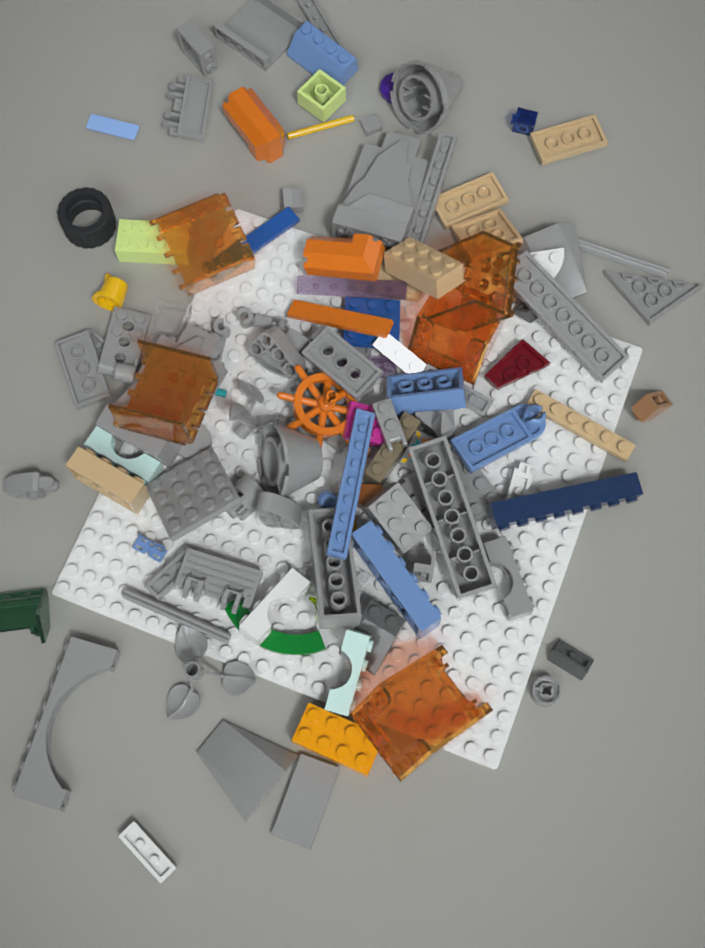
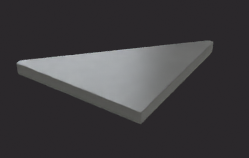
(651, 295)

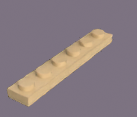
(583, 426)

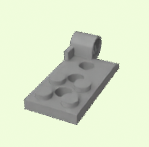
(326, 338)
(108, 365)

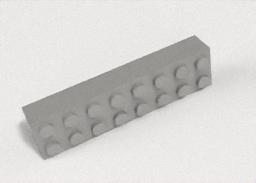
(452, 518)

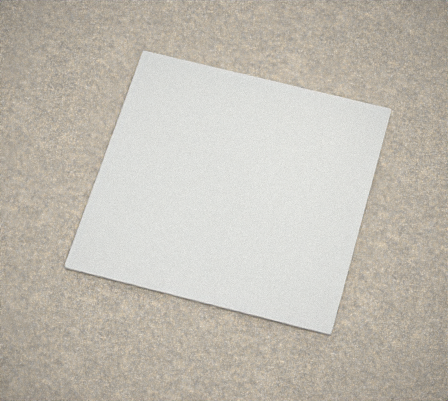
(486, 652)

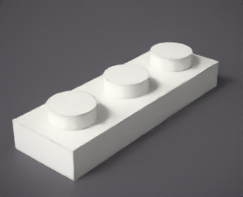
(399, 354)
(147, 852)

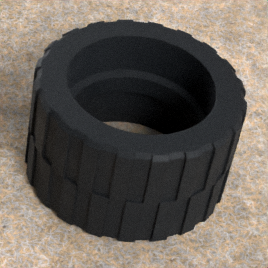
(80, 201)

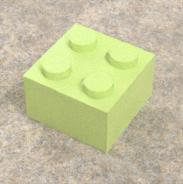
(321, 95)

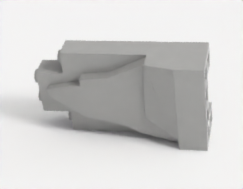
(383, 191)
(193, 340)

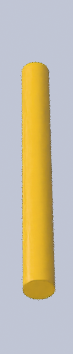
(319, 127)

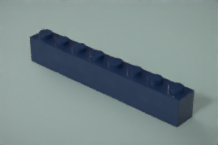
(564, 500)

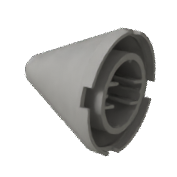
(423, 94)

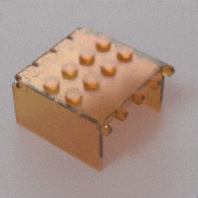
(205, 243)
(488, 285)
(168, 394)

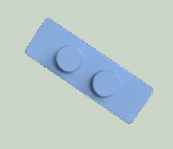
(112, 127)

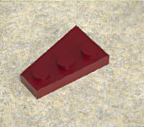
(515, 365)

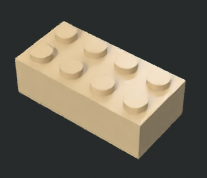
(424, 267)
(108, 480)

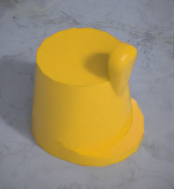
(111, 293)

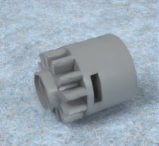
(249, 493)

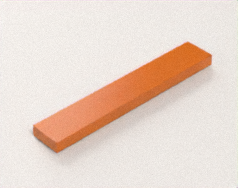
(340, 318)

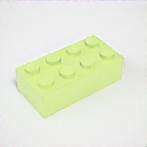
(138, 243)

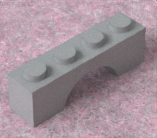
(517, 602)

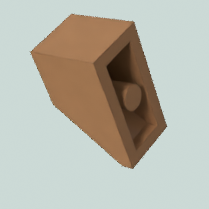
(651, 406)

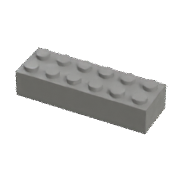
(333, 578)

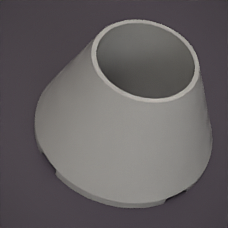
(287, 459)

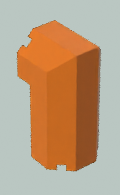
(255, 124)
(344, 257)

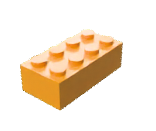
(335, 740)

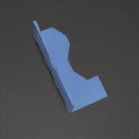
(153, 550)

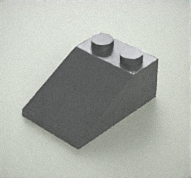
(384, 628)

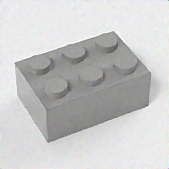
(398, 517)

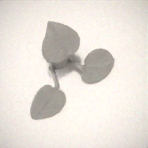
(247, 422)
(192, 644)

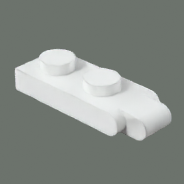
(520, 481)

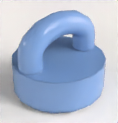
(327, 499)

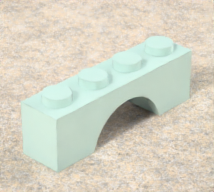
(104, 446)
(342, 698)

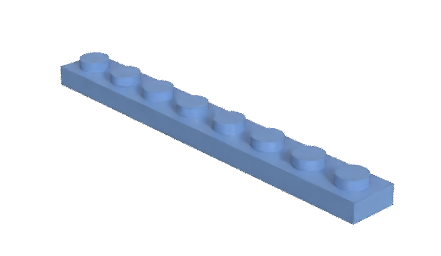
(350, 484)

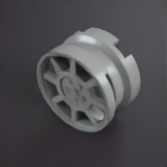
(545, 691)

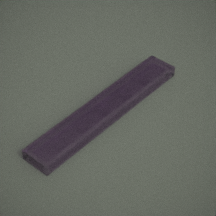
(351, 287)

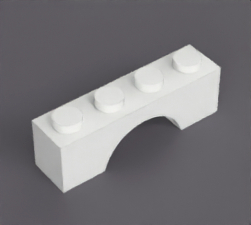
(290, 588)

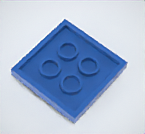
(376, 307)

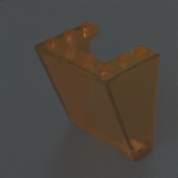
(449, 348)
(416, 714)

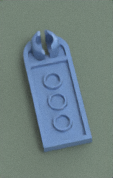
(499, 436)

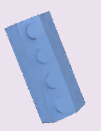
(317, 51)
(427, 391)

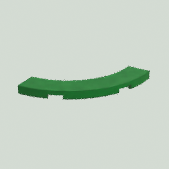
(280, 642)

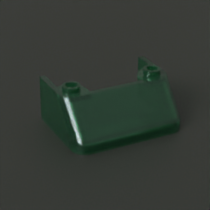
(26, 611)

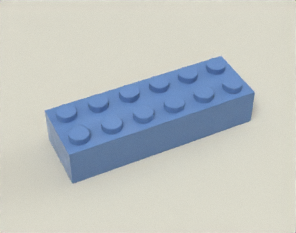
(396, 580)

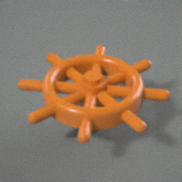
(323, 404)

